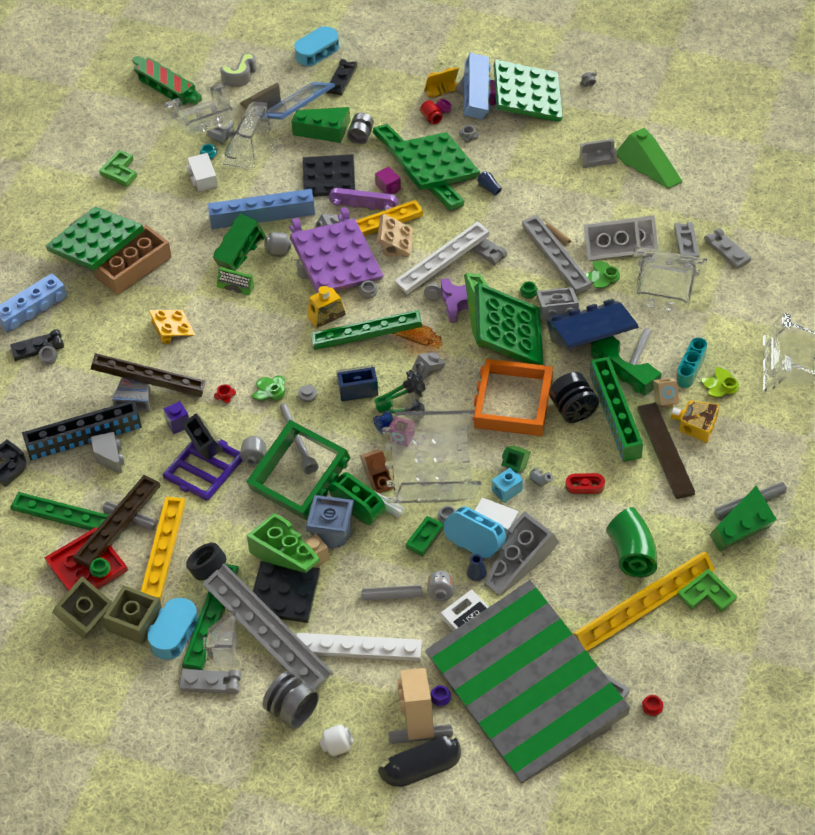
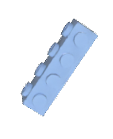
(476, 86)
(31, 302)

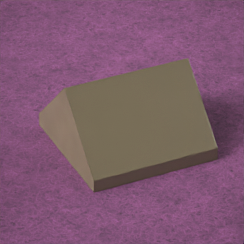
(269, 95)

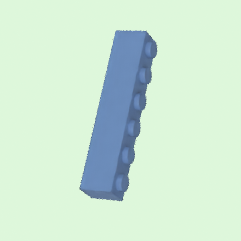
(262, 208)

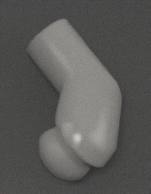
(540, 479)

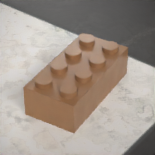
(134, 261)

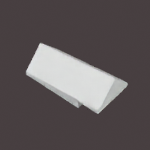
(620, 237)

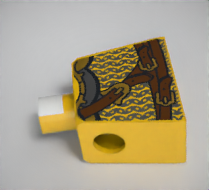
(325, 307)
(697, 419)

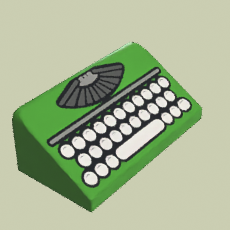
(235, 281)

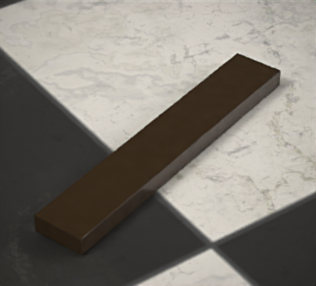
(147, 375)
(666, 450)
(117, 521)

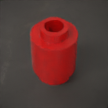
(431, 112)

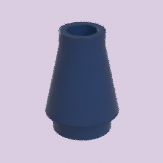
(489, 183)
(476, 570)

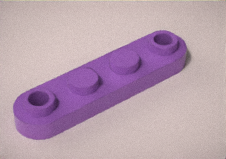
(362, 199)

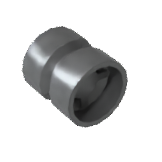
(360, 128)

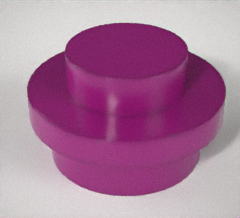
(444, 105)

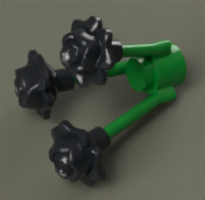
(413, 384)

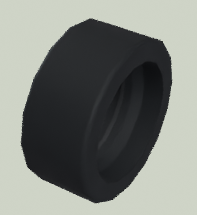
(205, 561)

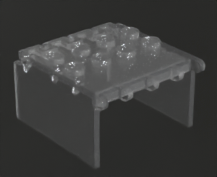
(430, 457)

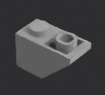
(106, 451)

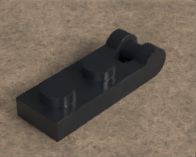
(342, 76)
(32, 346)

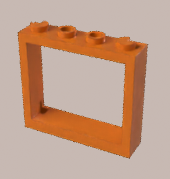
(513, 424)

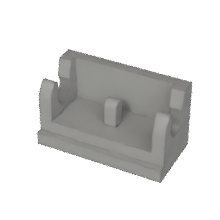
(598, 153)

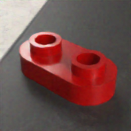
(584, 483)

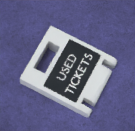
(475, 606)

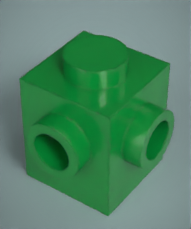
(515, 458)

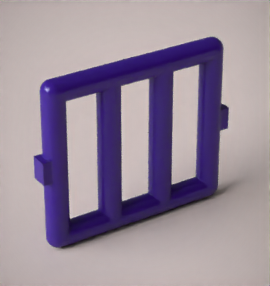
(216, 482)

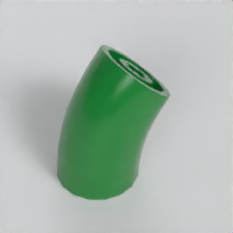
(633, 543)

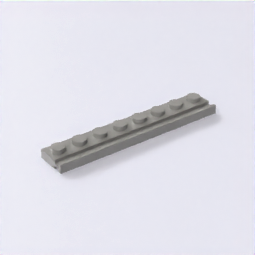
(267, 628)

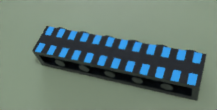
(80, 429)

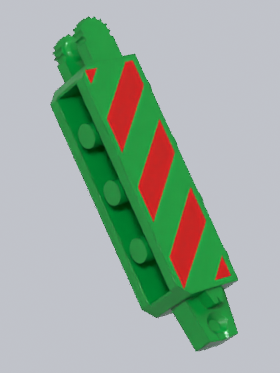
(165, 81)

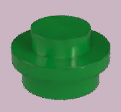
(528, 289)
(100, 568)

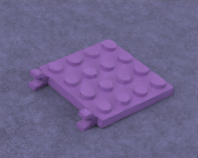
(335, 254)

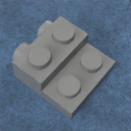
(556, 302)

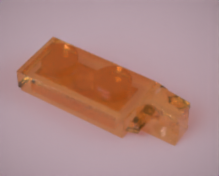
(422, 336)

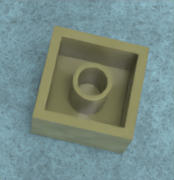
(82, 607)
(132, 614)

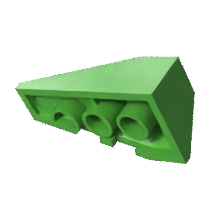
(645, 155)
(280, 544)

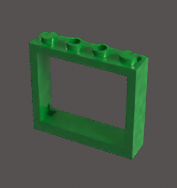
(275, 454)

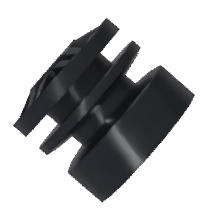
(573, 397)

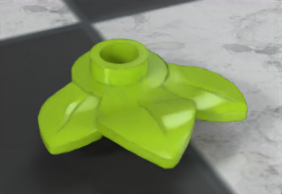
(721, 384)

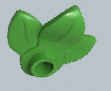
(603, 274)
(270, 388)

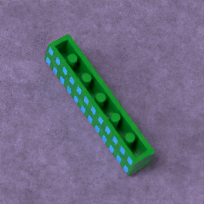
(616, 409)

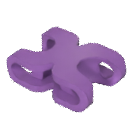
(455, 299)

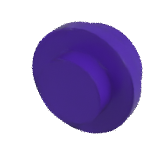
(440, 695)

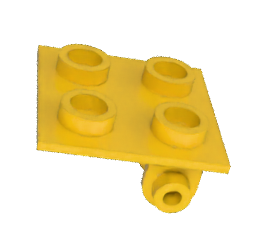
(442, 80)
(170, 323)

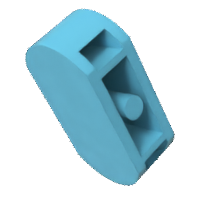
(316, 46)
(474, 532)
(172, 628)

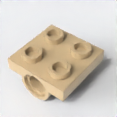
(394, 237)

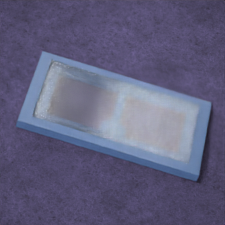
(298, 99)

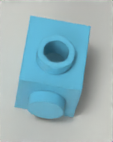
(507, 485)

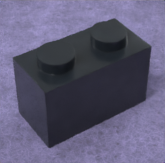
(202, 436)

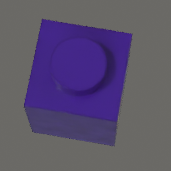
(175, 416)

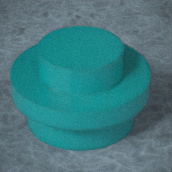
(210, 149)

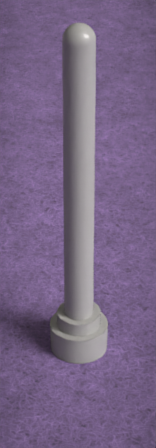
(308, 463)

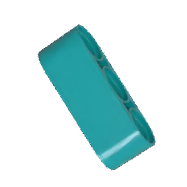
(691, 362)

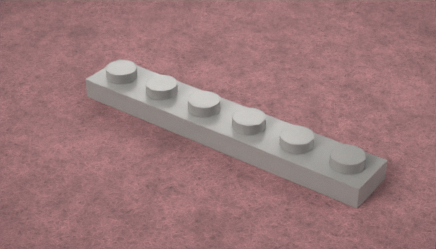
(556, 254)

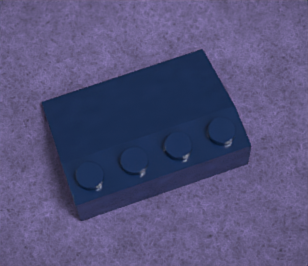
(590, 324)

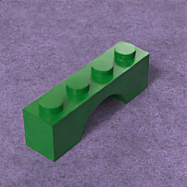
(637, 376)

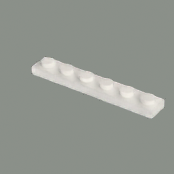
(442, 258)
(362, 646)

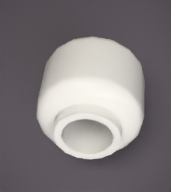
(336, 740)

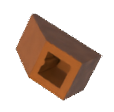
(375, 470)

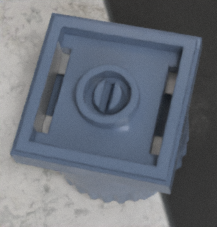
(330, 520)

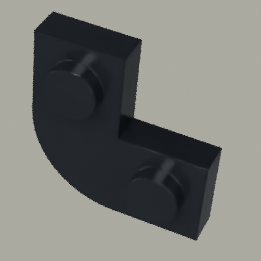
(13, 462)

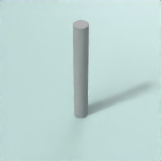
(640, 346)

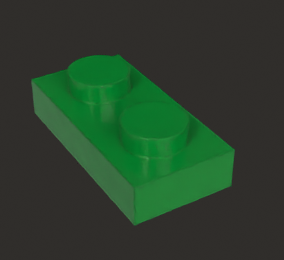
(424, 536)

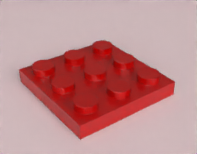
(70, 572)

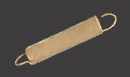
(558, 234)

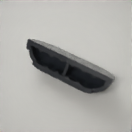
(421, 762)

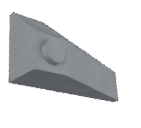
(523, 550)

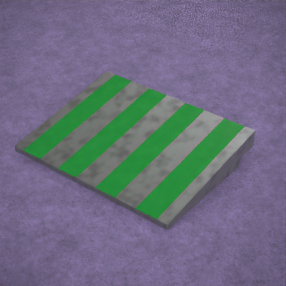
(527, 682)

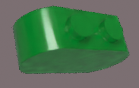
(367, 503)

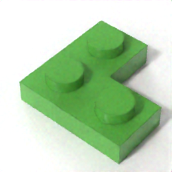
(117, 170)
(709, 587)

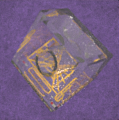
(223, 642)

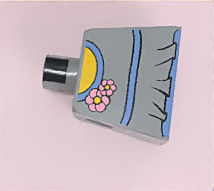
(133, 390)

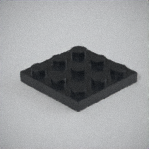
(327, 173)
(287, 591)

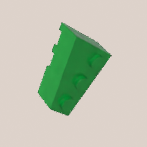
(321, 124)
(238, 242)
(744, 521)

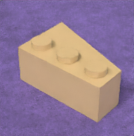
(416, 703)

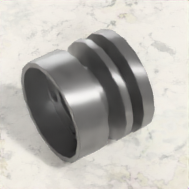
(290, 700)

